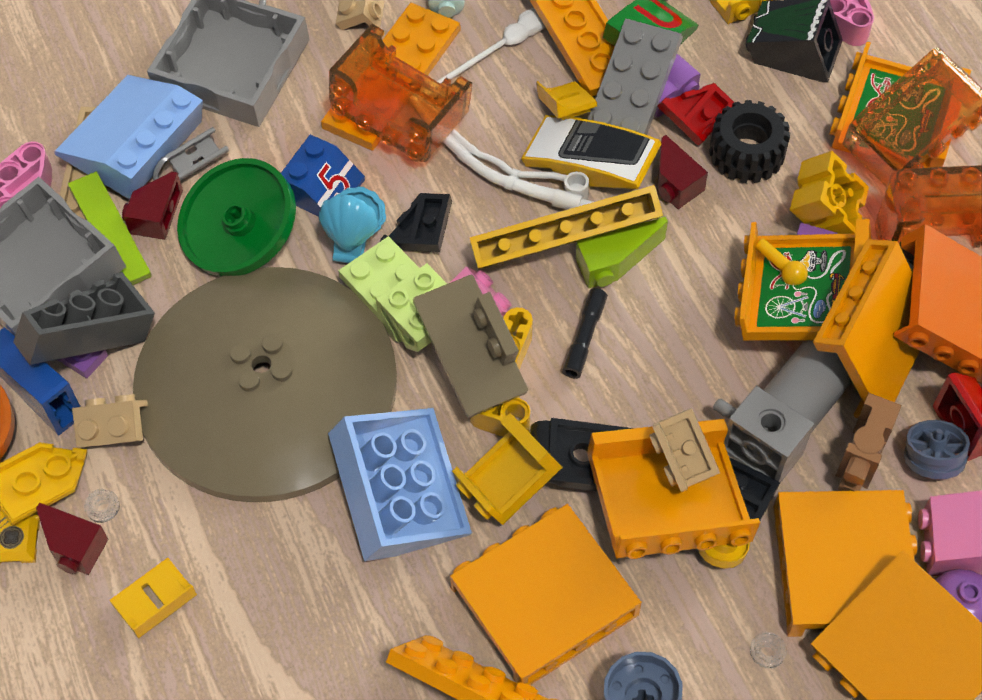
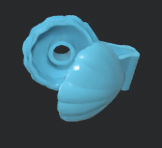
(351, 220)

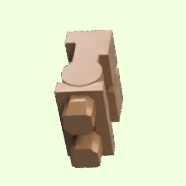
(869, 440)

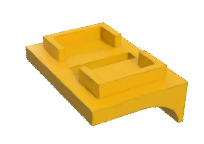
(566, 100)
(138, 608)

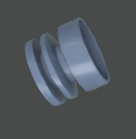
(642, 678)

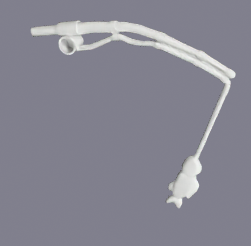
(575, 183)

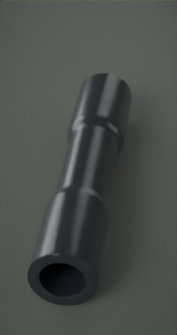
(579, 349)

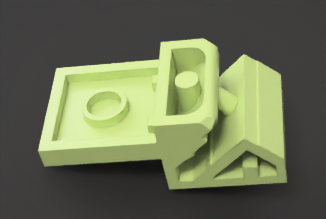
(387, 284)

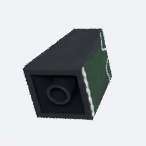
(796, 37)

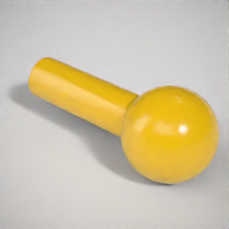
(792, 271)

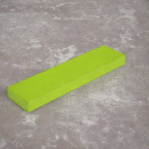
(103, 215)

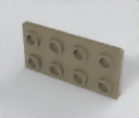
(472, 344)

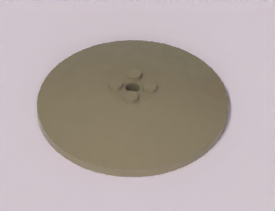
(251, 430)

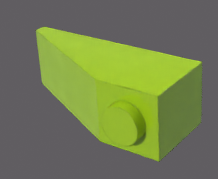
(614, 253)

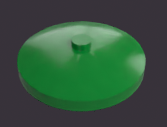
(236, 217)

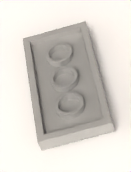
(636, 76)

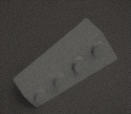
(85, 322)

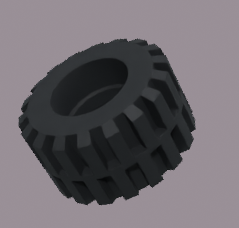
(753, 123)

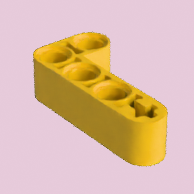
(521, 321)

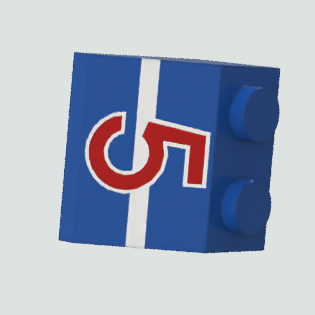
(320, 173)

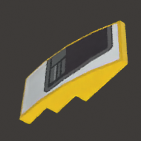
(602, 151)

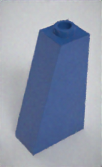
(37, 385)

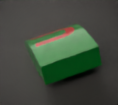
(653, 13)

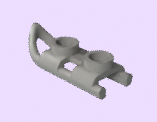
(184, 164)

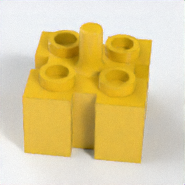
(828, 194)

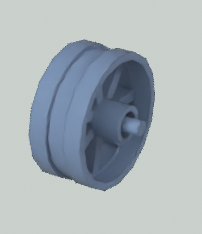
(936, 454)

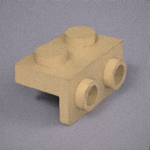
(359, 11)
(108, 423)
(684, 449)

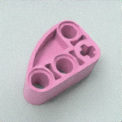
(853, 20)
(23, 168)

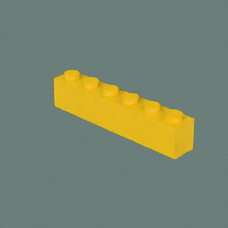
(566, 227)

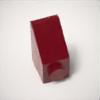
(678, 174)
(153, 207)
(71, 539)

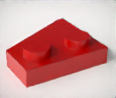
(696, 110)

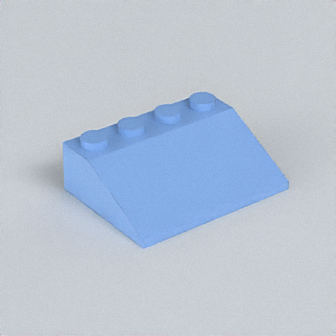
(132, 132)
(398, 482)

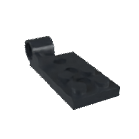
(563, 437)

